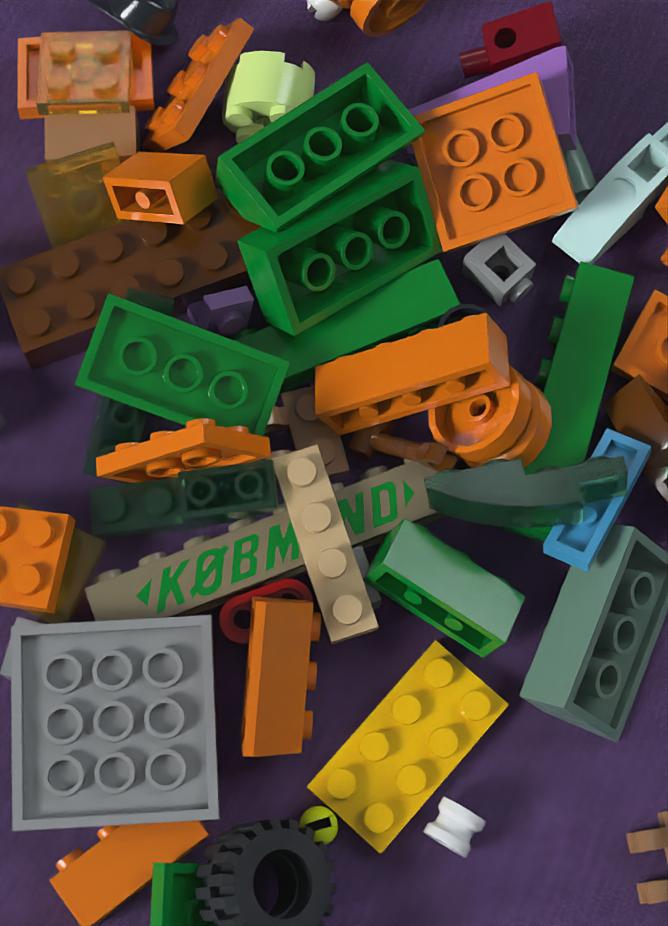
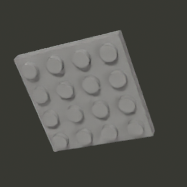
(113, 723)

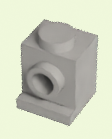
(503, 256)

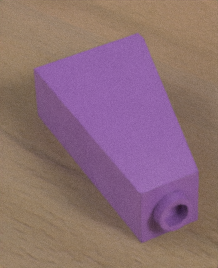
(558, 83)

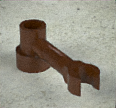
(378, 438)

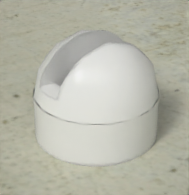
(325, 8)

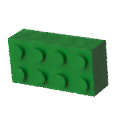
(342, 248)

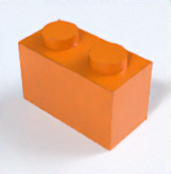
(161, 187)

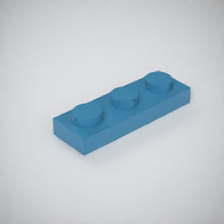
(581, 542)

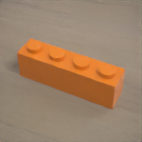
(412, 374)

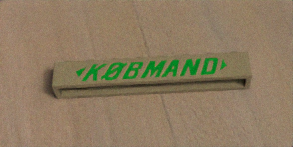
(257, 551)

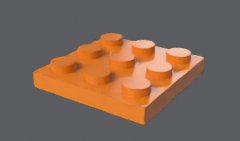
(493, 163)

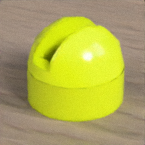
(318, 813)

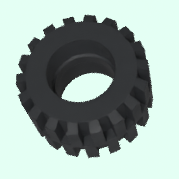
(298, 864)

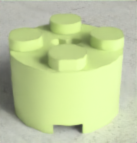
(263, 90)

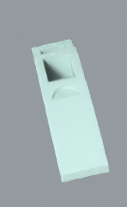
(617, 200)

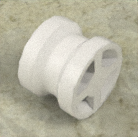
(454, 827)

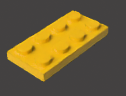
(407, 746)

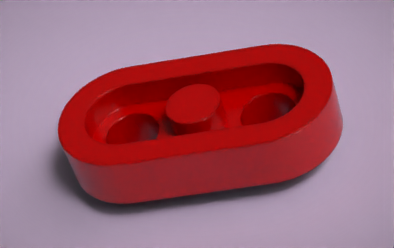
(243, 602)

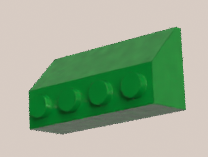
(316, 150)

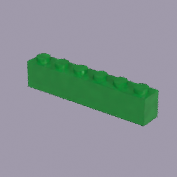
(385, 315)
(578, 367)

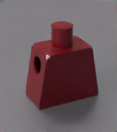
(512, 40)

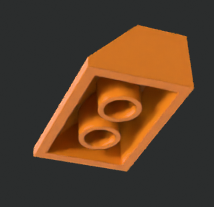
(278, 676)

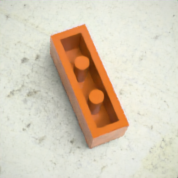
(121, 865)

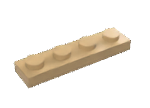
(324, 544)

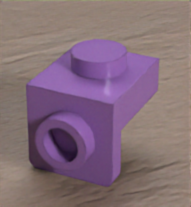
(223, 312)

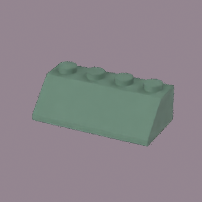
(602, 635)

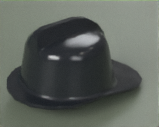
(145, 18)

